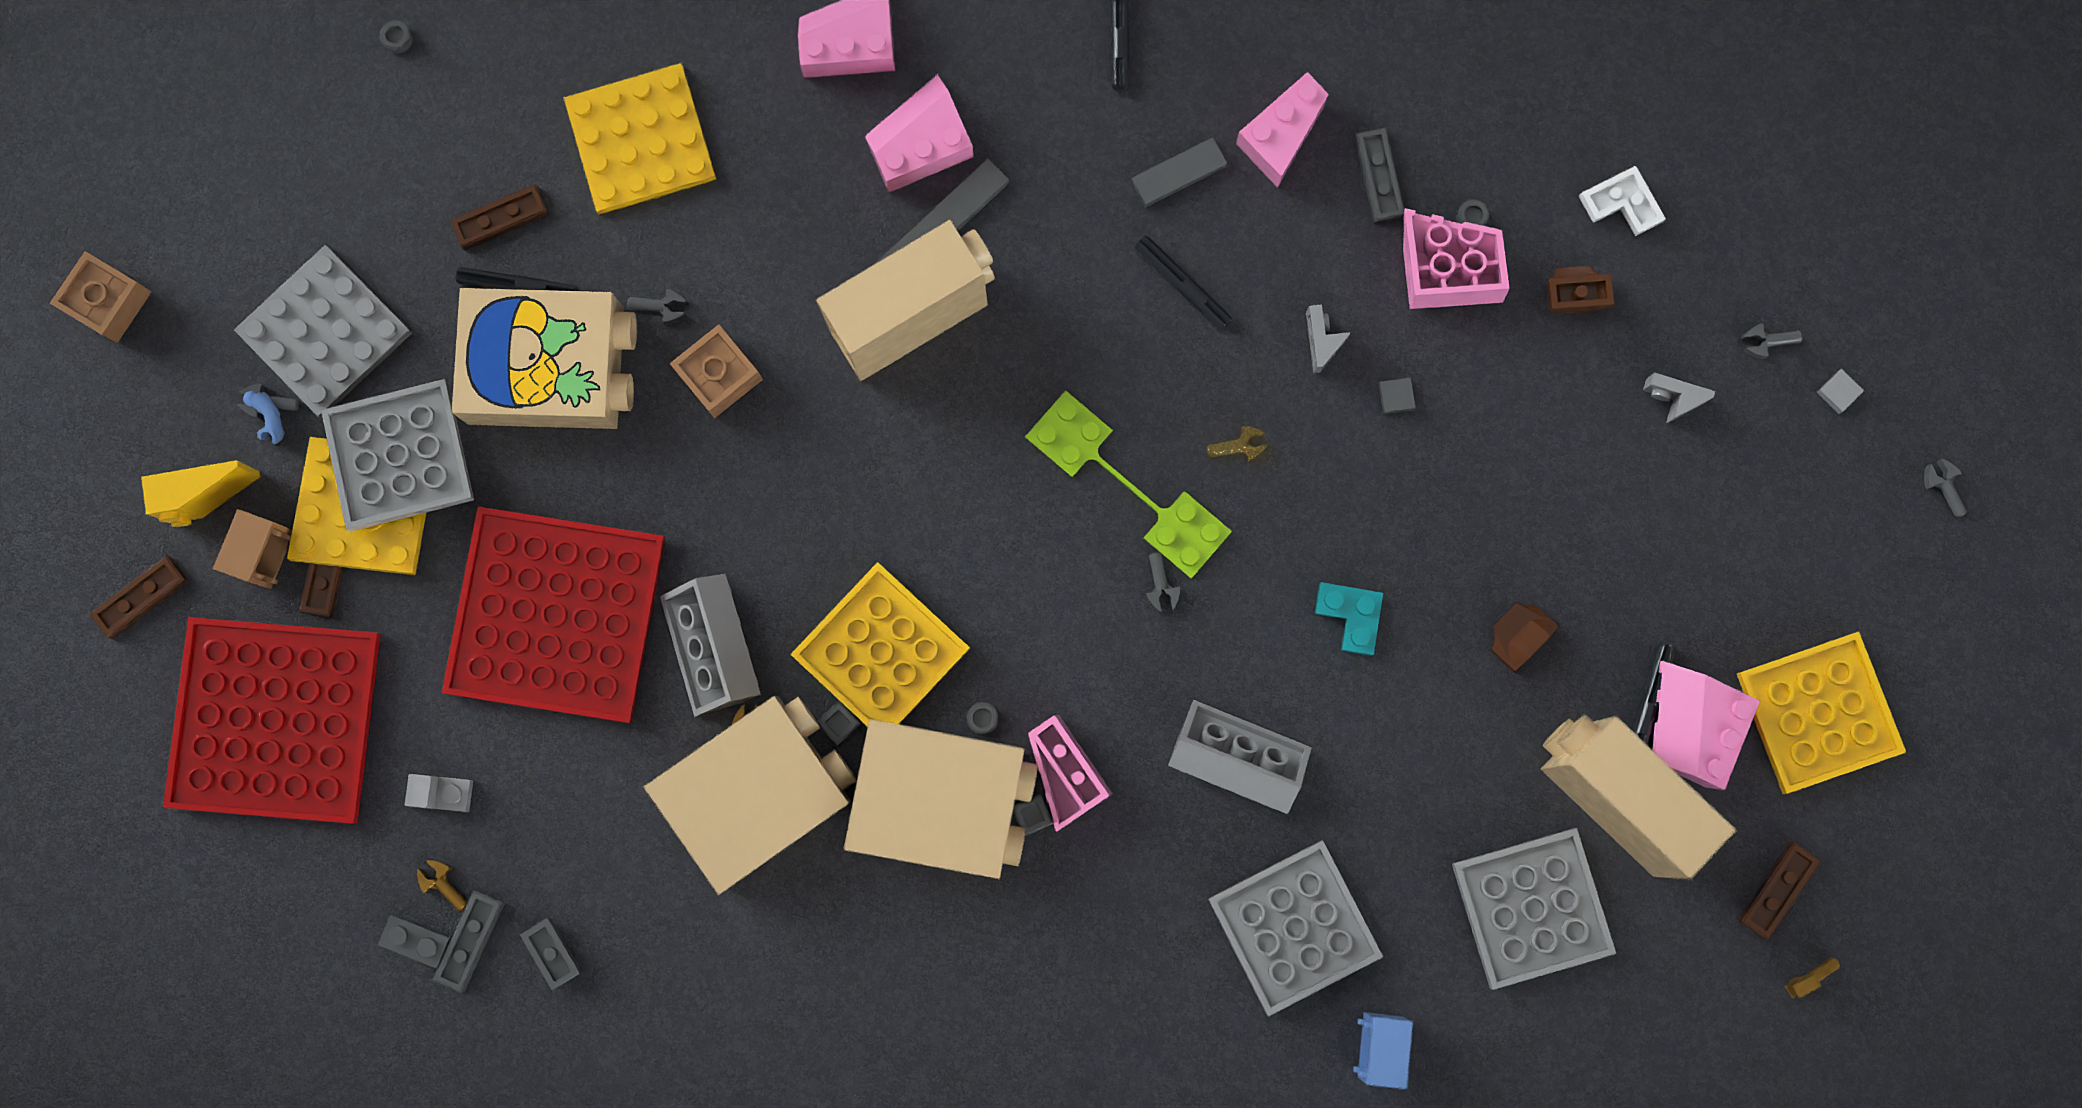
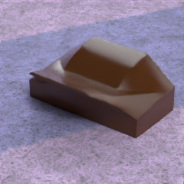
(1579, 290)
(1521, 634)

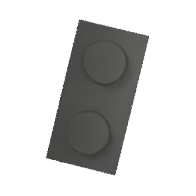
(414, 941)
(551, 953)

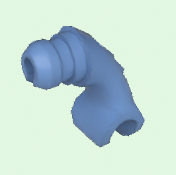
(264, 404)

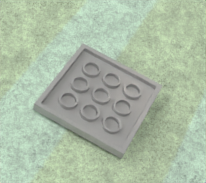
(323, 331)
(397, 455)
(1533, 908)
(1295, 928)

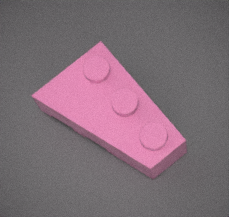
(1282, 127)
(1066, 772)

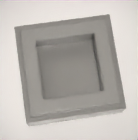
(1840, 391)

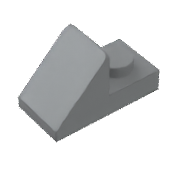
(1322, 346)
(1684, 395)
(438, 793)

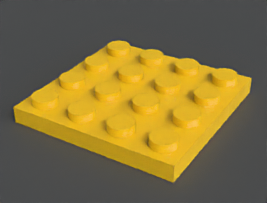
(639, 138)
(321, 533)
(880, 649)
(1821, 713)

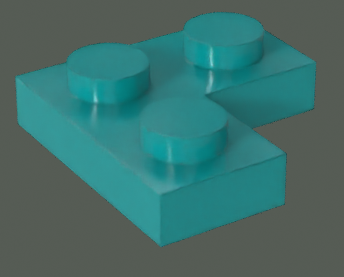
(1358, 609)

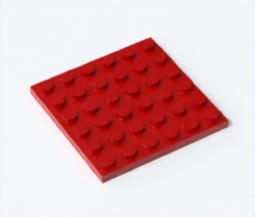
(554, 615)
(272, 720)

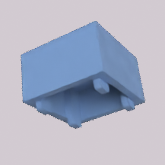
(1384, 1050)

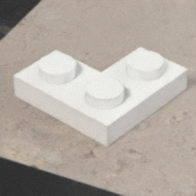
(1624, 193)

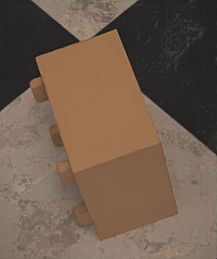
(100, 297)
(716, 371)
(253, 549)

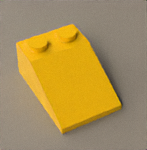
(195, 491)

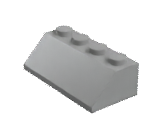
(710, 644)
(1240, 757)

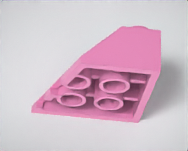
(847, 39)
(920, 137)
(1452, 262)
(1700, 725)

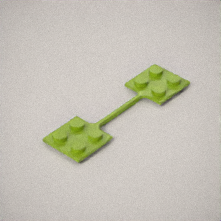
(1183, 531)

